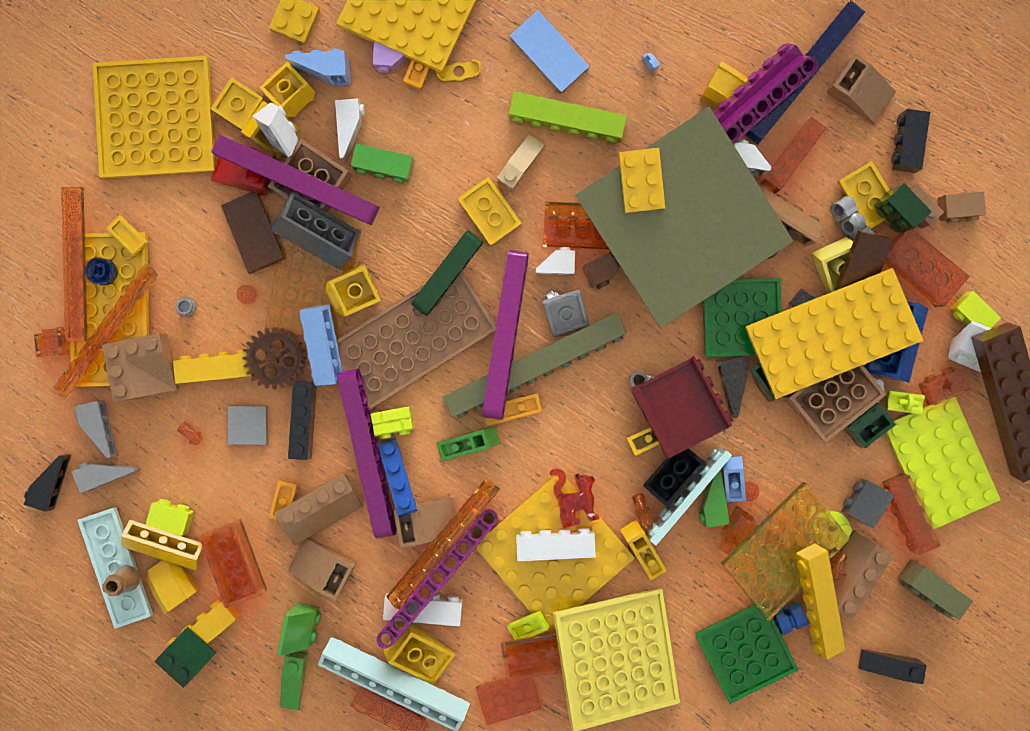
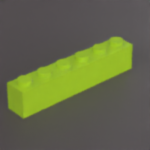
(567, 117)

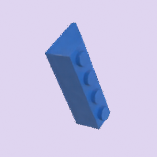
(900, 363)

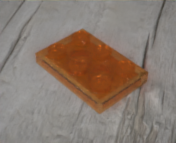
(507, 700)

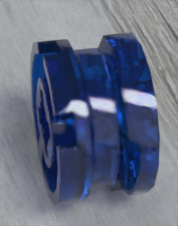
(101, 271)

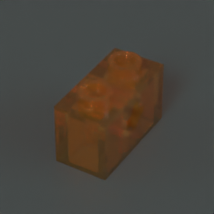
(954, 385)

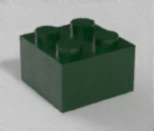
(902, 208)

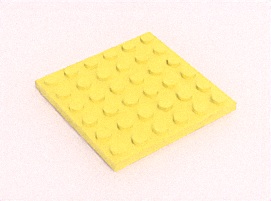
(616, 658)

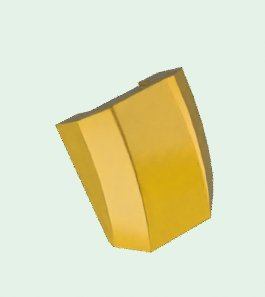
(722, 84)
(288, 90)
(352, 291)
(170, 584)

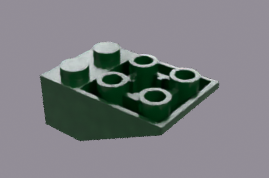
(870, 426)

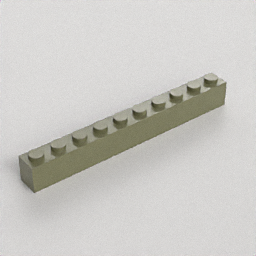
(540, 362)

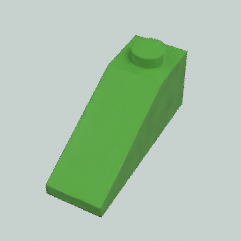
(468, 443)
(714, 505)
(293, 679)

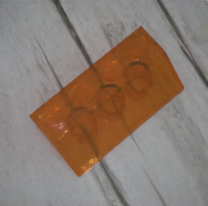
(570, 227)
(531, 657)

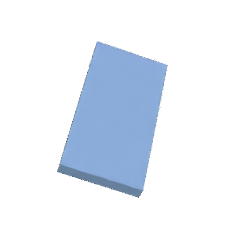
(549, 51)

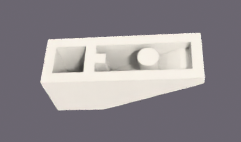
(349, 120)

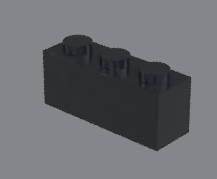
(910, 140)

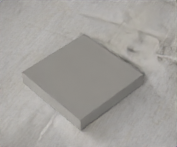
(566, 313)
(247, 425)

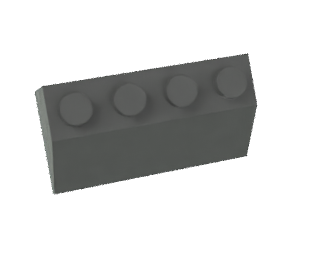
(316, 231)

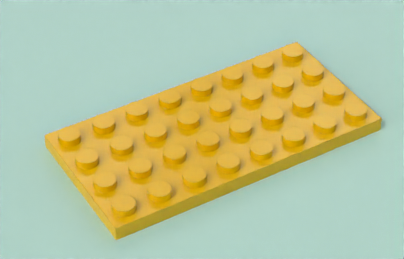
(103, 297)
(834, 333)

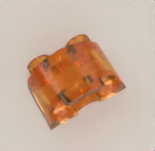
(51, 342)

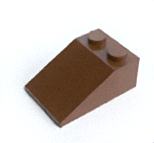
(601, 270)

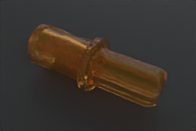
(642, 511)

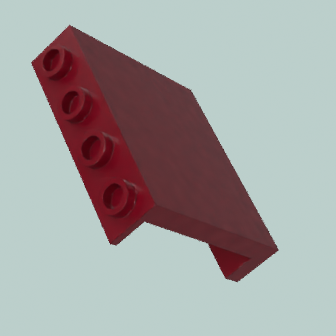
(682, 407)

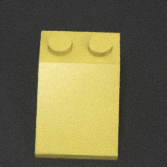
(830, 262)

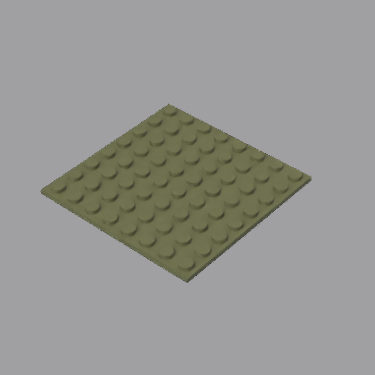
(711, 223)

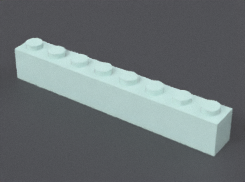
(394, 684)

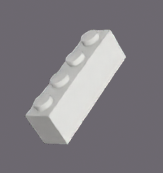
(555, 545)
(439, 611)

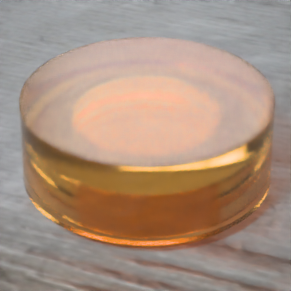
(246, 294)
(751, 490)

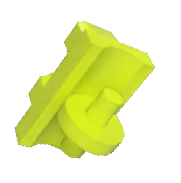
(905, 402)

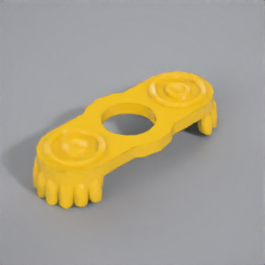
(472, 70)

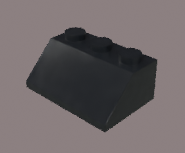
(674, 476)

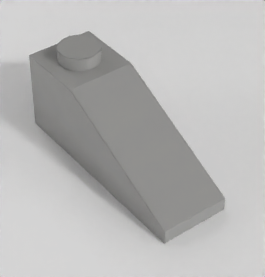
(96, 424)
(99, 474)

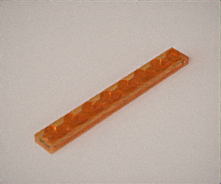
(74, 264)
(105, 330)
(442, 543)

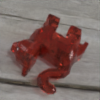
(576, 501)

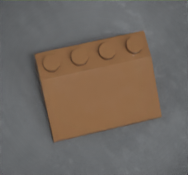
(836, 401)

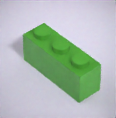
(382, 163)

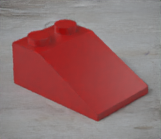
(241, 178)

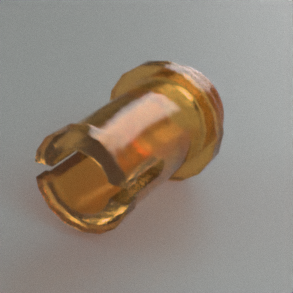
(191, 434)

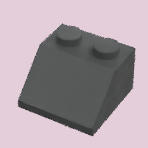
(867, 503)

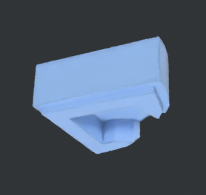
(651, 62)

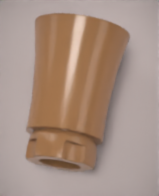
(123, 580)

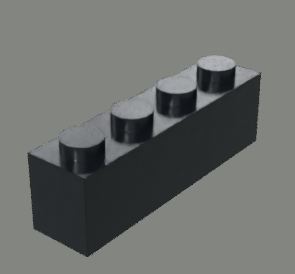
(302, 420)

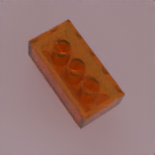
(925, 268)
(233, 563)

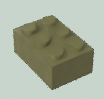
(934, 590)

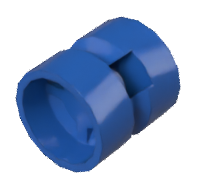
(790, 618)

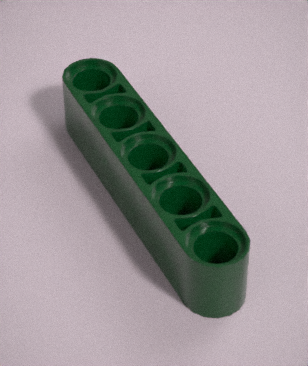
(447, 273)

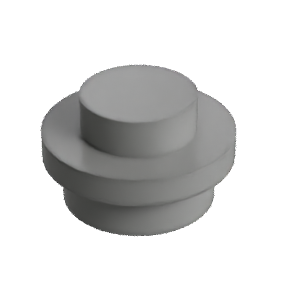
(185, 306)

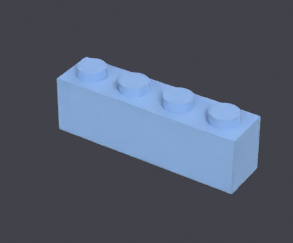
(321, 344)

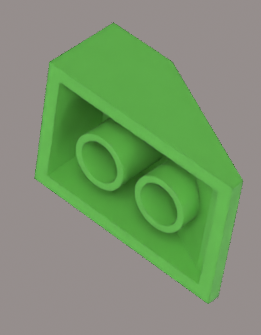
(299, 628)

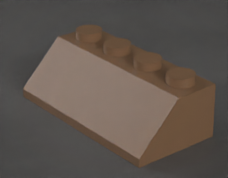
(799, 225)
(318, 509)
(863, 568)

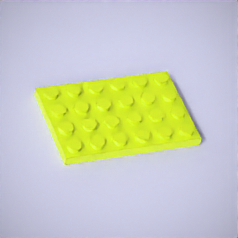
(942, 462)

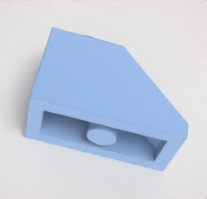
(734, 480)

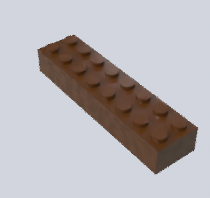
(1006, 377)

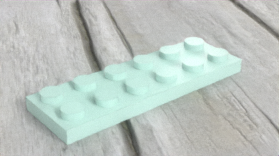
(669, 516)
(104, 544)

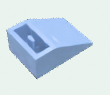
(327, 67)

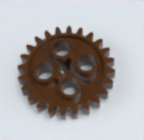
(265, 343)

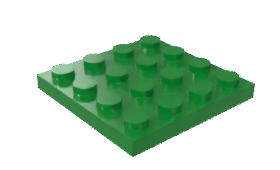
(733, 309)
(746, 652)

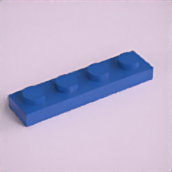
(397, 477)

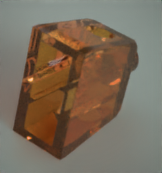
(739, 528)

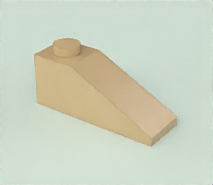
(520, 163)

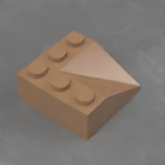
(316, 164)
(139, 367)

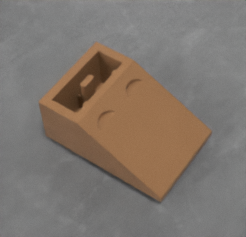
(862, 88)
(425, 523)
(322, 568)

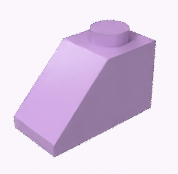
(386, 58)

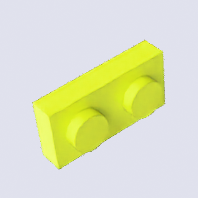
(528, 626)

